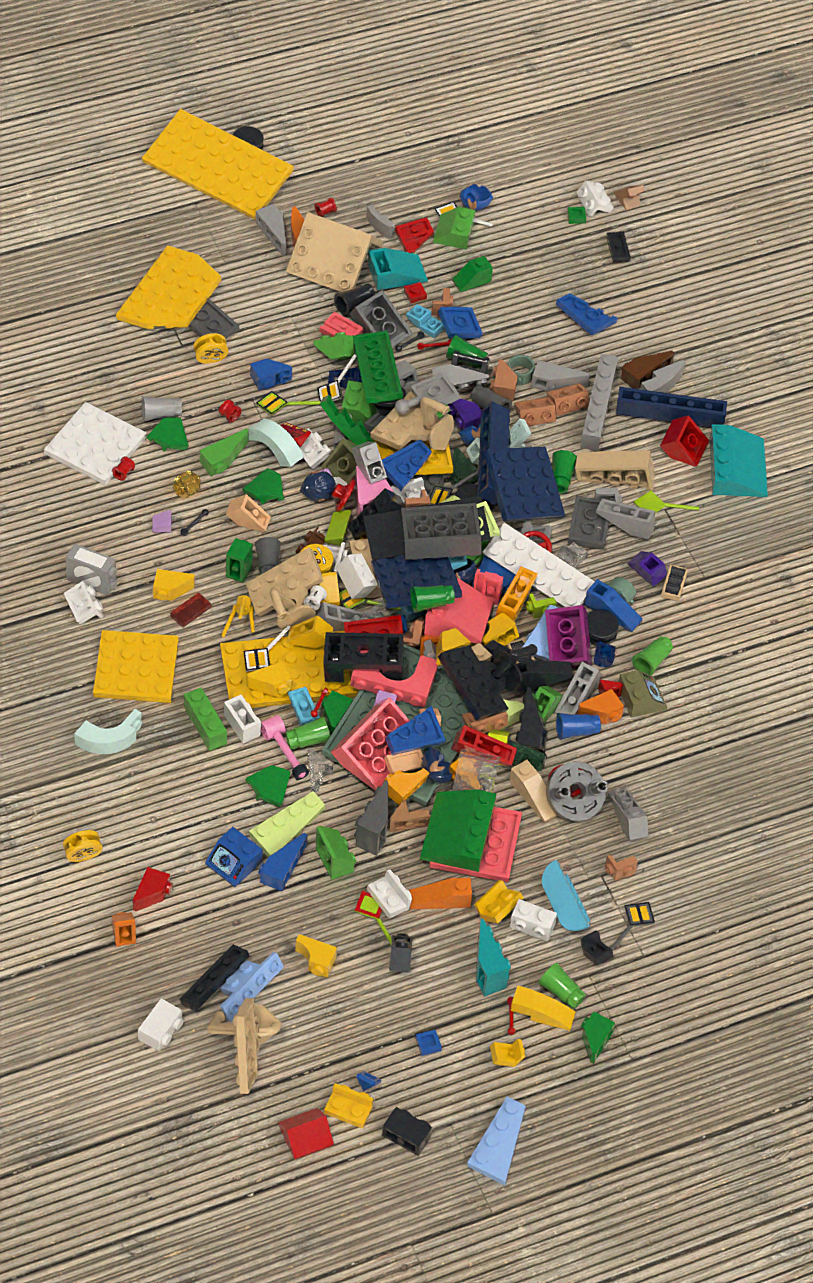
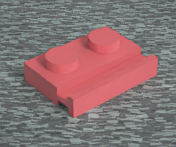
(337, 324)
(489, 584)

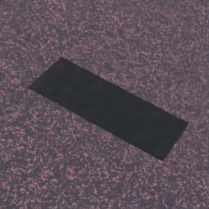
(386, 529)

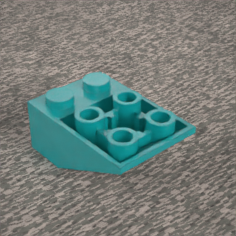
(395, 268)
(491, 966)

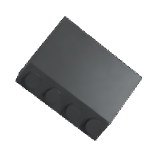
(441, 531)

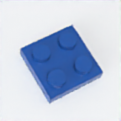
(460, 322)

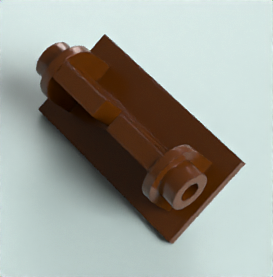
(311, 538)

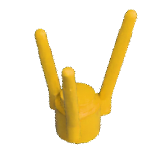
(242, 607)

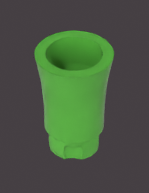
(652, 655)
(308, 734)
(562, 986)

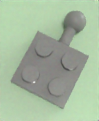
(436, 388)

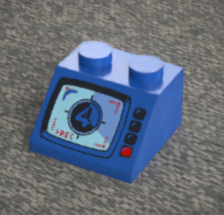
(234, 857)

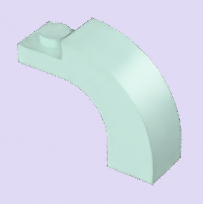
(518, 434)
(277, 440)
(108, 740)

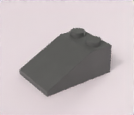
(380, 315)

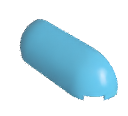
(564, 898)

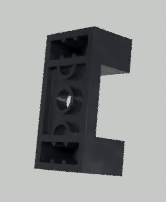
(343, 653)

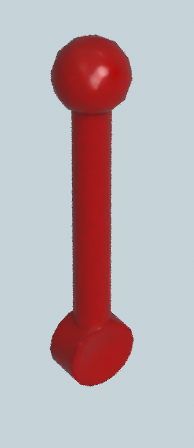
(420, 346)
(314, 713)
(511, 1031)

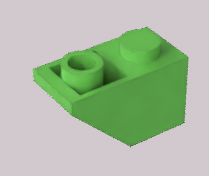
(336, 347)

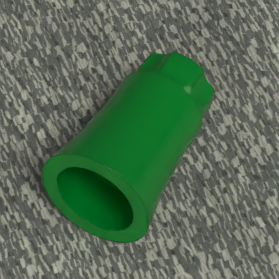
(465, 348)
(563, 466)
(431, 597)

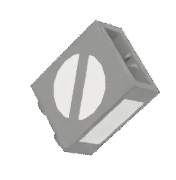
(91, 568)

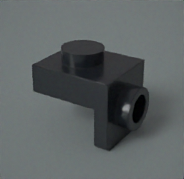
(595, 949)

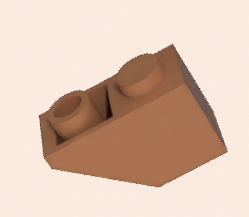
(505, 381)

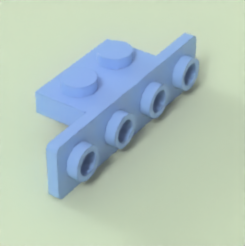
(248, 982)

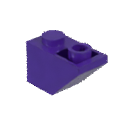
(465, 413)
(648, 567)

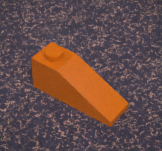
(443, 894)

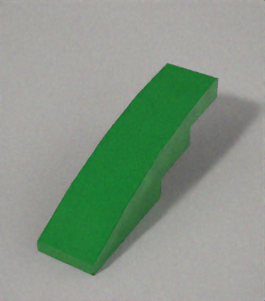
(353, 430)

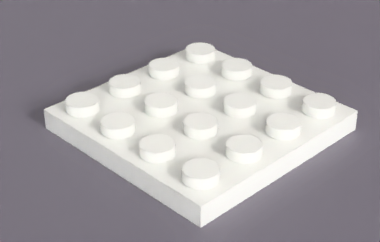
(94, 442)

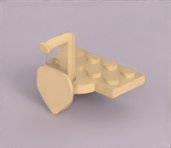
(416, 424)
(286, 588)
(251, 1027)

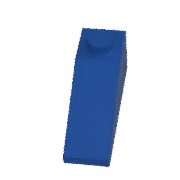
(282, 863)

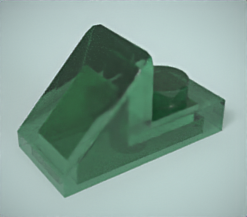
(524, 753)

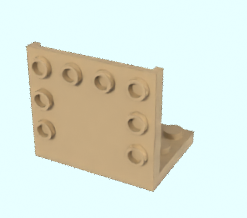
(330, 253)

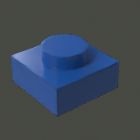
(428, 1042)

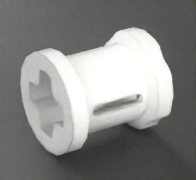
(315, 598)

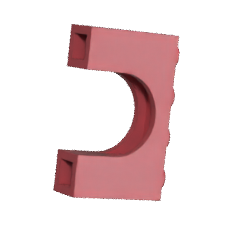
(412, 690)

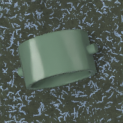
(525, 361)
(623, 588)

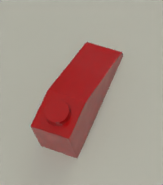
(476, 741)

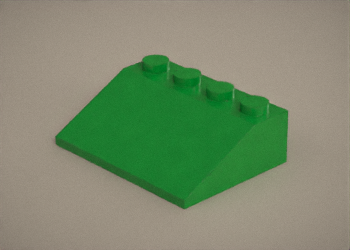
(459, 828)

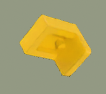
(507, 1054)

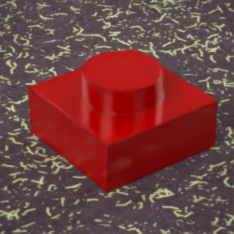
(415, 292)

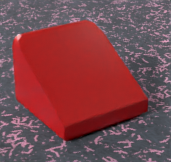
(606, 685)

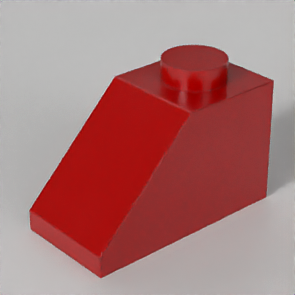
(152, 889)

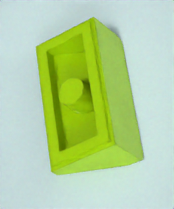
(338, 527)

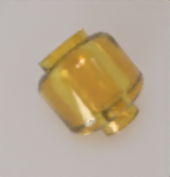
(187, 484)

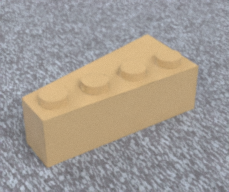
(617, 468)

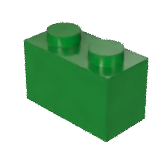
(239, 560)

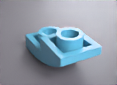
(424, 321)

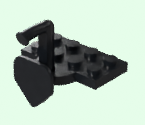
(482, 680)

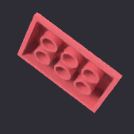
(467, 614)
(365, 745)

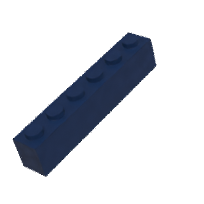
(670, 406)
(493, 435)

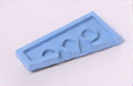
(497, 1145)

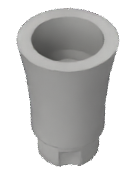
(159, 408)

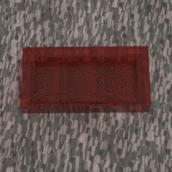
(190, 610)

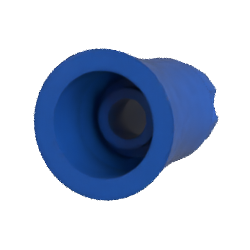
(576, 725)

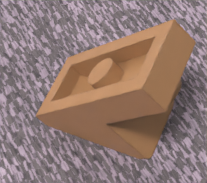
(629, 196)
(407, 820)

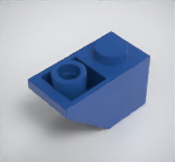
(269, 373)

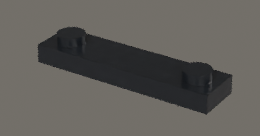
(214, 977)

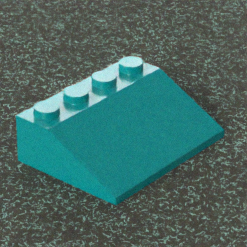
(737, 462)

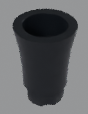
(349, 299)

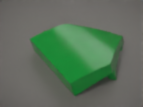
(169, 434)
(265, 486)
(270, 784)

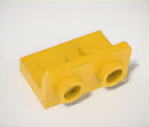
(497, 902)
(349, 1105)

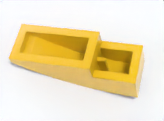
(542, 1008)

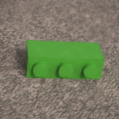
(205, 719)

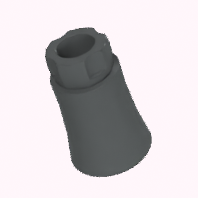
(484, 396)
(267, 553)

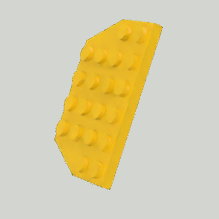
(170, 291)

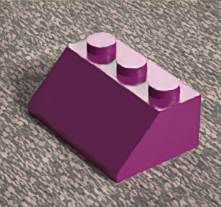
(568, 635)

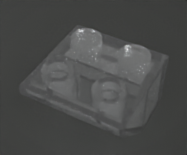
(476, 771)

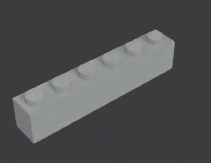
(599, 402)

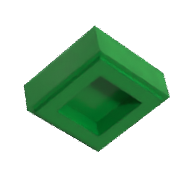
(576, 215)

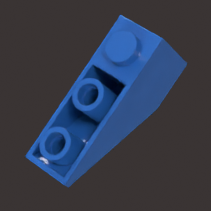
(604, 597)

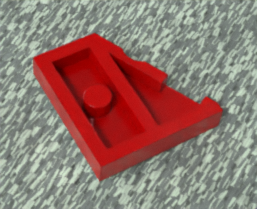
(414, 234)

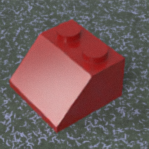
(684, 441)

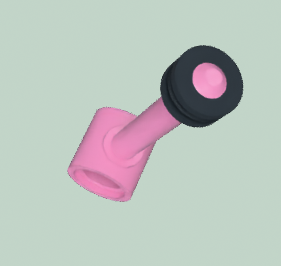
(273, 729)

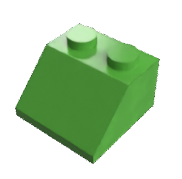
(455, 228)
(355, 402)
(334, 852)

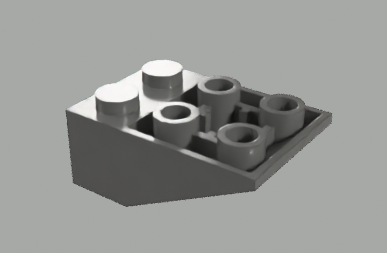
(372, 826)

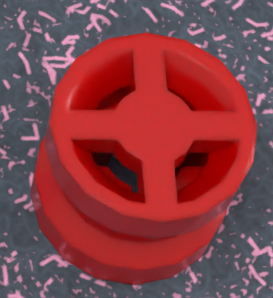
(230, 411)

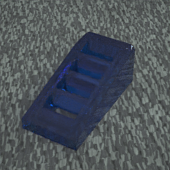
(353, 373)

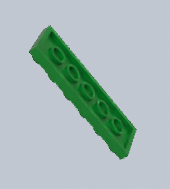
(377, 367)

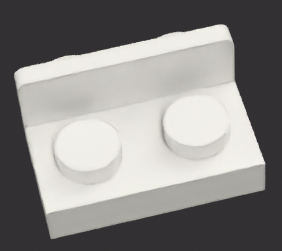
(314, 451)
(83, 602)
(390, 894)

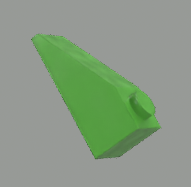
(222, 453)

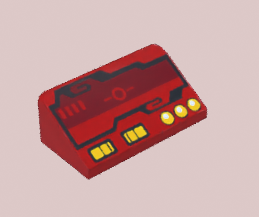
(298, 434)

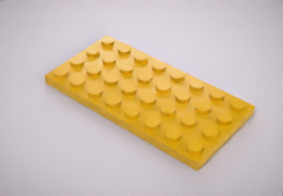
(217, 163)
(301, 662)

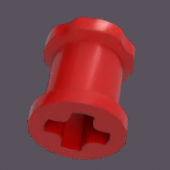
(325, 207)
(124, 467)

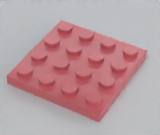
(499, 847)

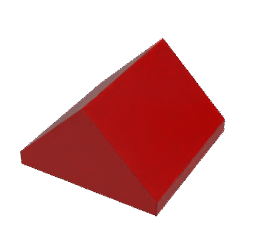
(306, 1133)

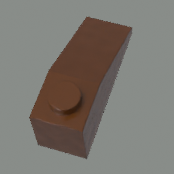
(642, 368)

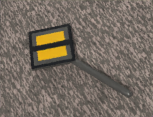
(441, 493)
(637, 915)

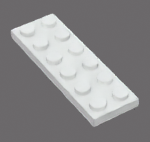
(554, 576)

